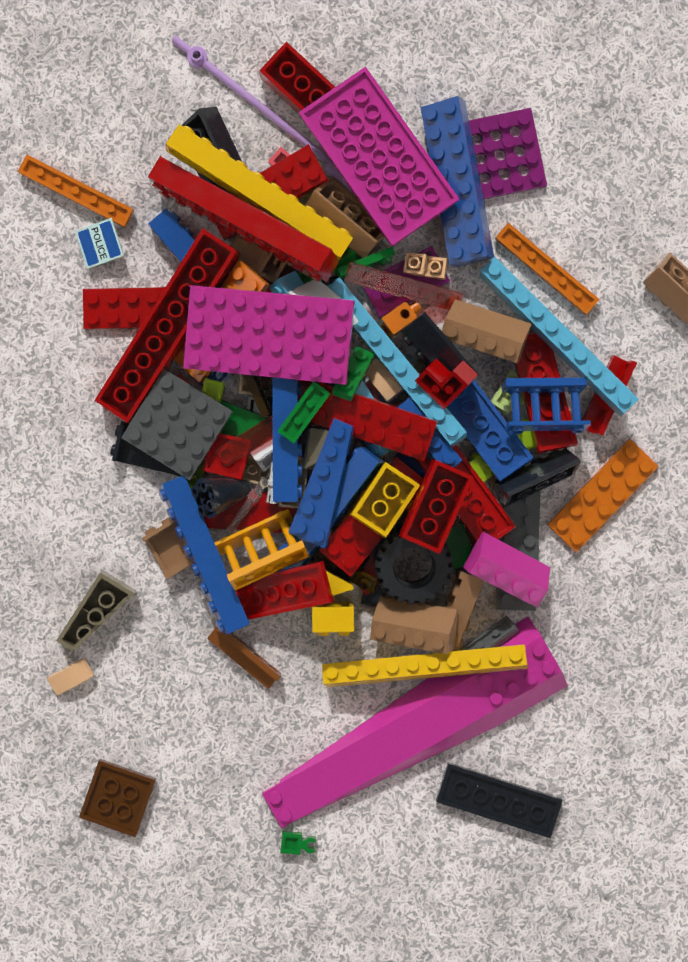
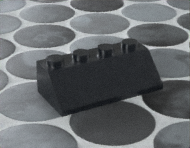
(210, 125)
(432, 343)
(537, 476)

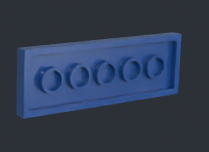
(487, 434)

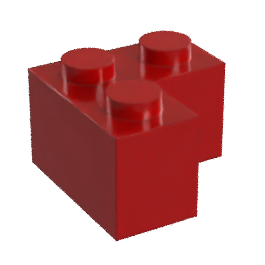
(443, 384)

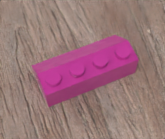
(508, 569)

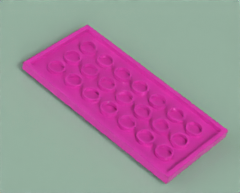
(378, 156)
(269, 334)

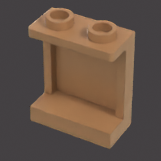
(167, 548)

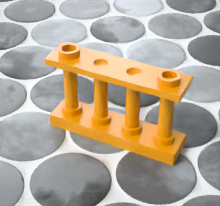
(270, 564)

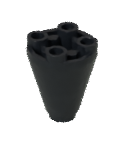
(219, 494)

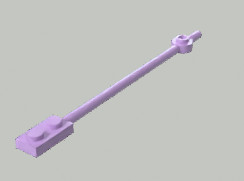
(203, 62)

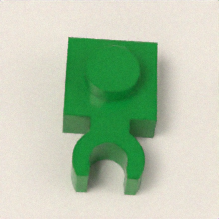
(293, 843)

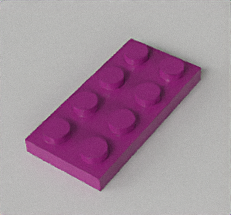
(385, 303)

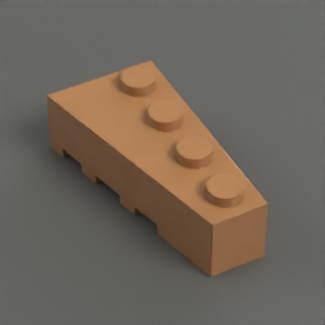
(463, 597)

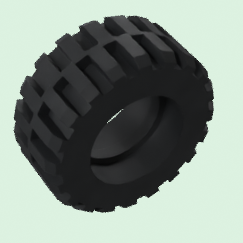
(410, 590)

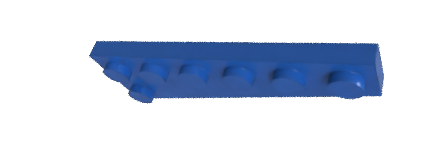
(319, 500)

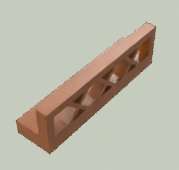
(245, 657)

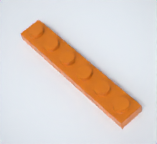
(75, 191)
(547, 269)

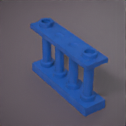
(554, 386)

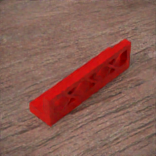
(598, 410)

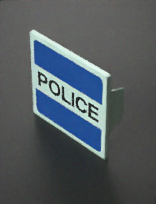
(99, 243)

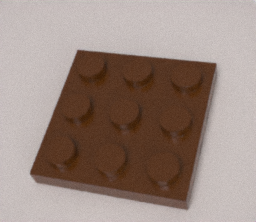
(117, 797)

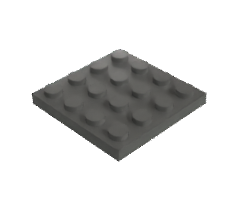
(177, 424)

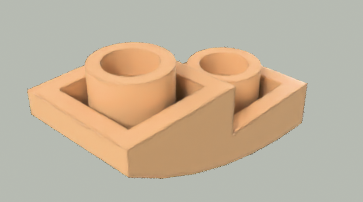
(425, 266)
(383, 380)
(70, 676)

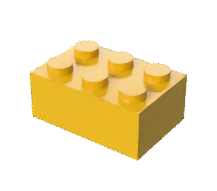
(384, 500)
(333, 618)

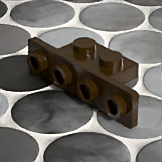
(359, 577)

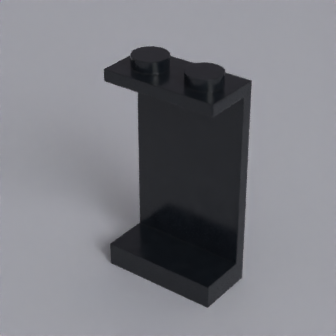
(129, 454)

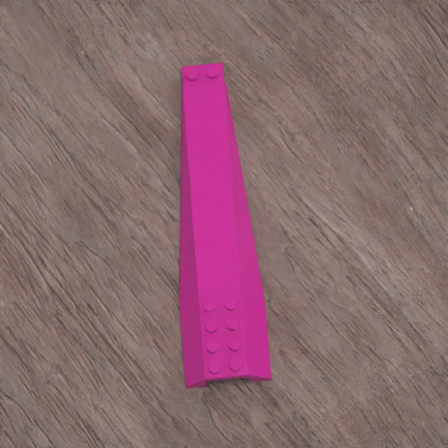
(417, 727)

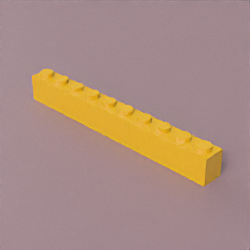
(253, 189)
(424, 666)

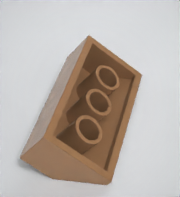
(346, 212)
(670, 285)
(486, 330)
(415, 625)

